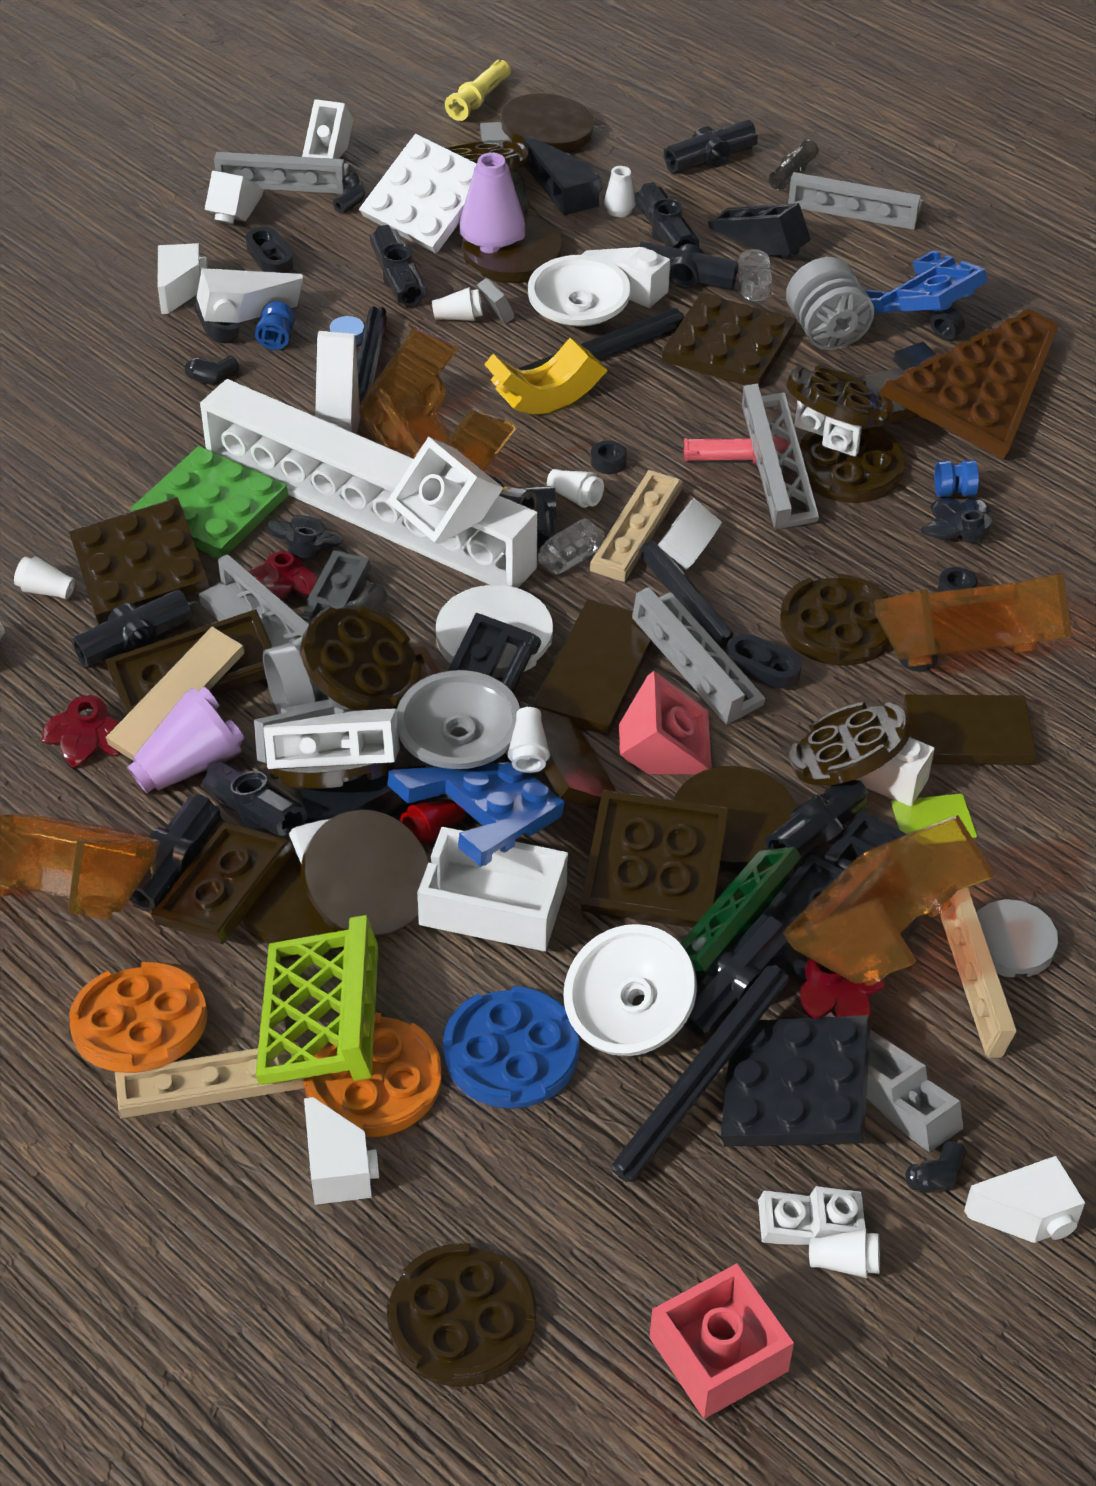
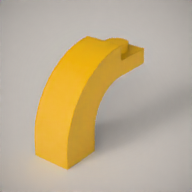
(550, 386)

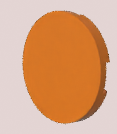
(138, 1017)
(401, 1085)

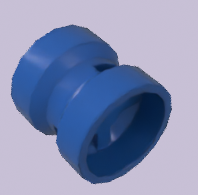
(275, 325)
(956, 478)

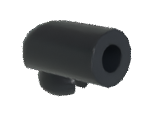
(353, 193)
(209, 371)
(937, 1174)

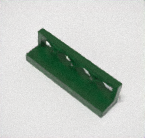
(739, 906)

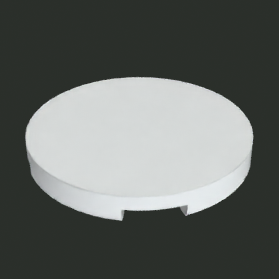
(500, 603)

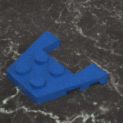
(934, 288)
(493, 794)

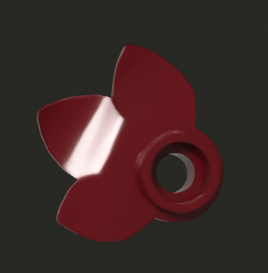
(285, 574)
(81, 734)
(832, 993)

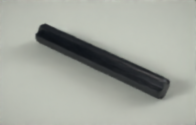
(370, 349)
(686, 593)

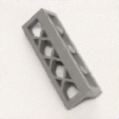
(285, 172)
(855, 200)
(771, 461)
(242, 593)
(703, 665)

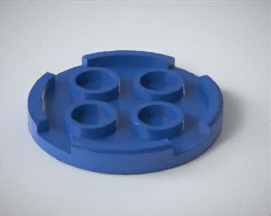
(511, 1047)

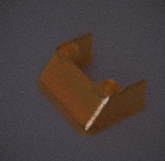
(409, 392)
(975, 618)
(73, 861)
(866, 908)

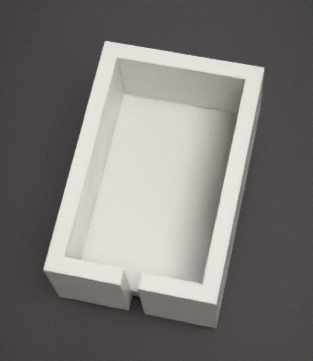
(504, 901)

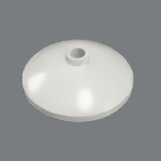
(579, 290)
(615, 971)

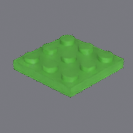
(217, 498)

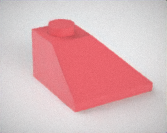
(665, 730)

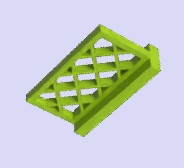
(356, 1007)

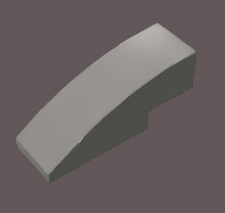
(907, 1098)

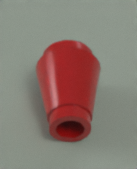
(427, 818)

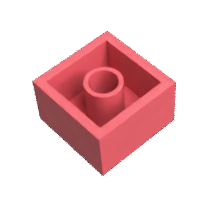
(720, 1340)

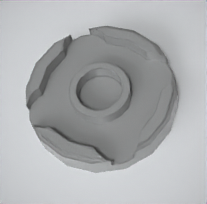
(1018, 937)

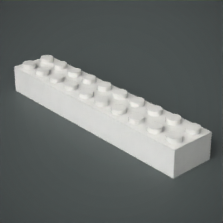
(355, 479)

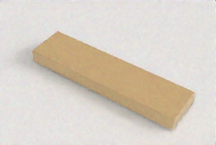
(636, 526)
(196, 669)
(978, 975)
(197, 1083)

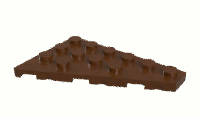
(981, 383)

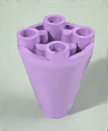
(492, 207)
(186, 742)

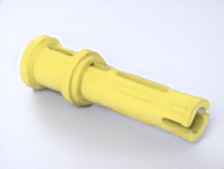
(472, 94)

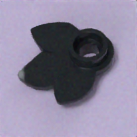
(954, 519)
(304, 535)

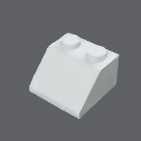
(443, 492)

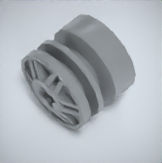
(829, 303)
(288, 678)

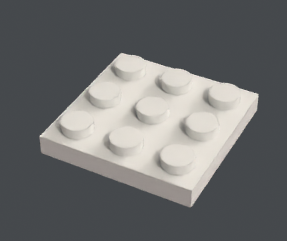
(422, 193)

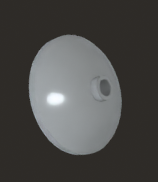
(457, 719)

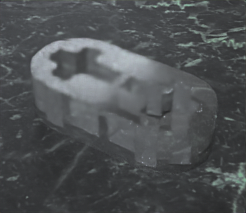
(749, 275)
(570, 546)

